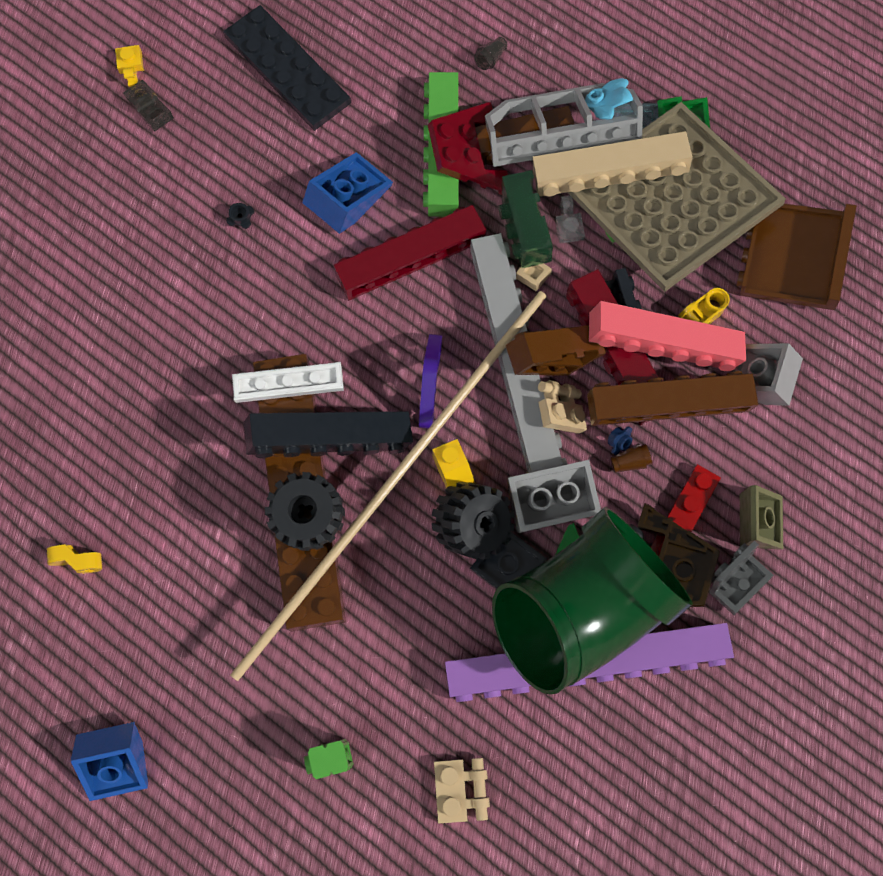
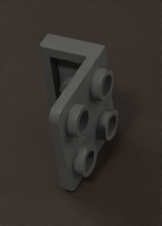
(740, 580)

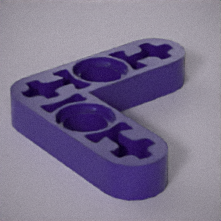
(429, 380)

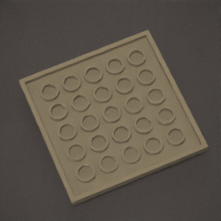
(687, 218)

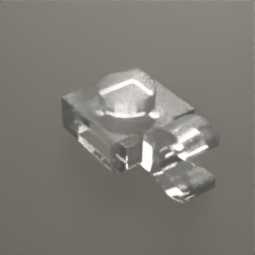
(569, 225)

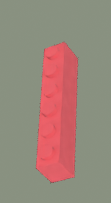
(666, 336)

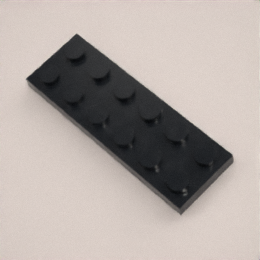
(287, 67)

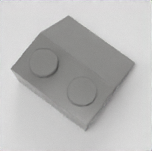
(774, 371)

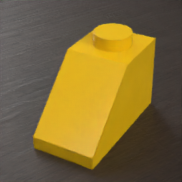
(452, 464)

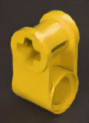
(703, 310)

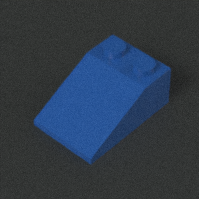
(345, 192)

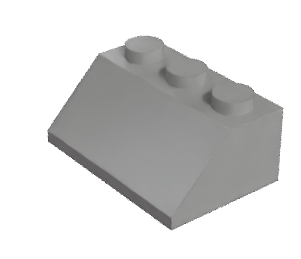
(553, 496)

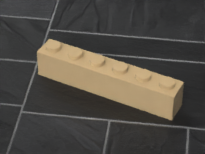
(612, 164)

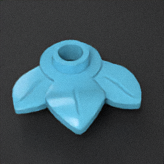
(605, 99)

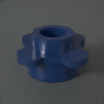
(620, 439)

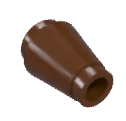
(633, 458)

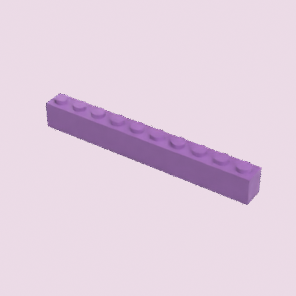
(653, 652)

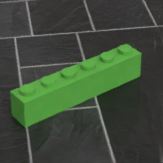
(443, 100)

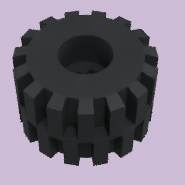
(287, 507)
(473, 520)

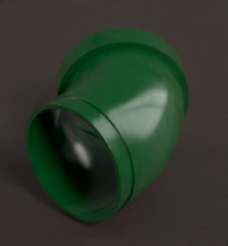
(585, 605)

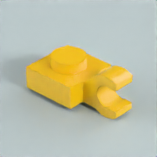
(129, 62)

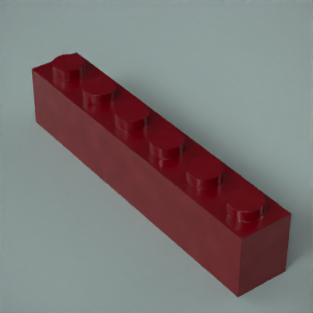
(409, 252)
(623, 365)

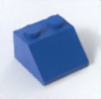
(110, 761)

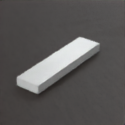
(287, 382)

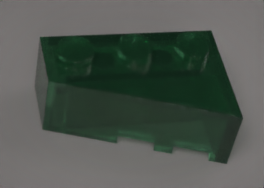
(524, 221)

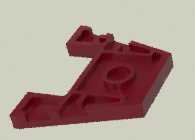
(458, 148)

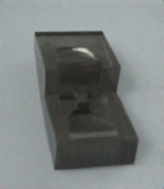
(148, 105)

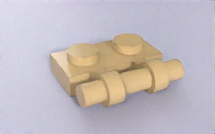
(561, 414)
(450, 790)

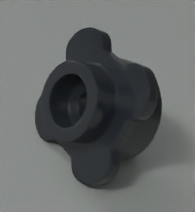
(240, 209)

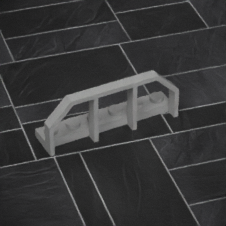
(559, 139)

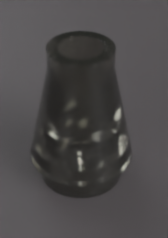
(489, 54)

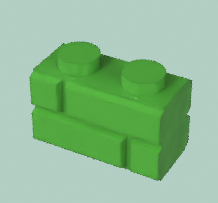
(329, 759)

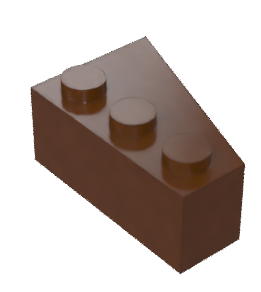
(552, 351)

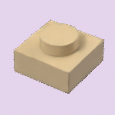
(534, 275)

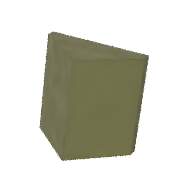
(761, 518)

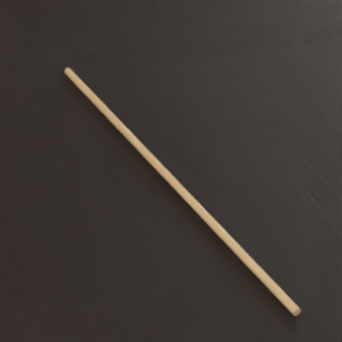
(385, 489)

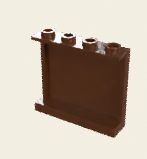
(798, 256)

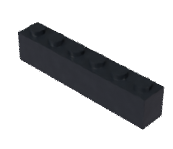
(326, 432)

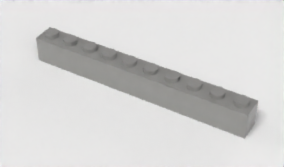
(503, 307)

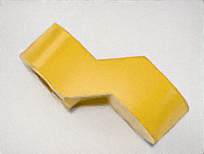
(67, 555)

